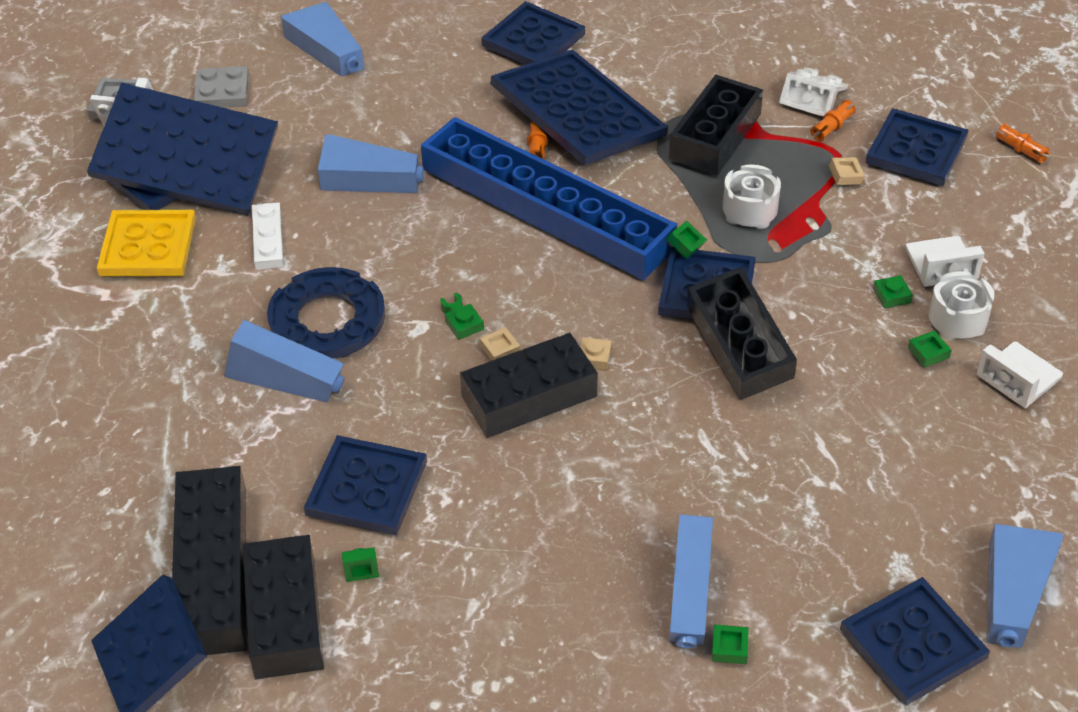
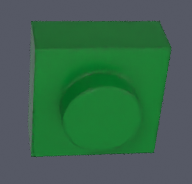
(686, 239)
(892, 291)
(929, 348)
(360, 564)
(730, 644)

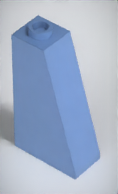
(324, 37)
(367, 167)
(281, 364)
(1017, 576)
(691, 581)

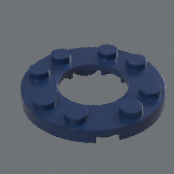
(328, 281)

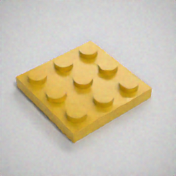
(147, 243)

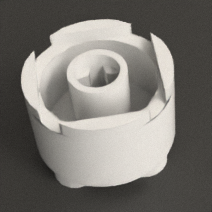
(751, 196)
(961, 306)

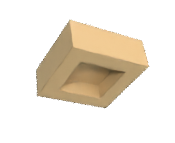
(846, 171)
(499, 344)
(597, 351)

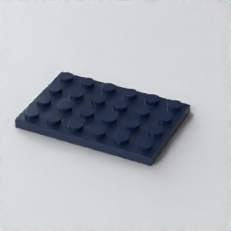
(579, 106)
(183, 149)

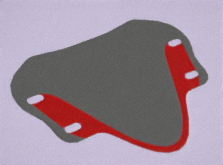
(803, 179)

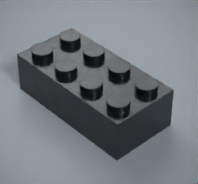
(715, 124)
(741, 333)
(528, 384)
(282, 607)

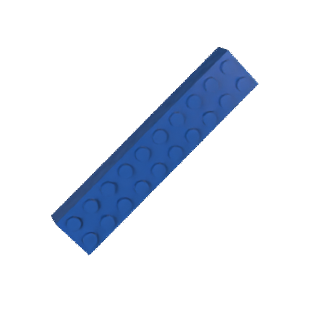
(549, 197)

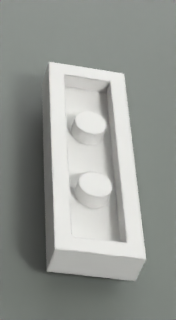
(267, 236)

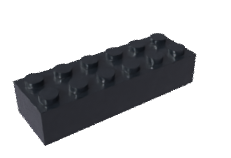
(210, 555)

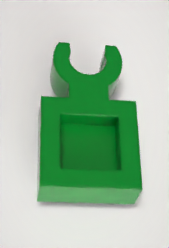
(461, 319)

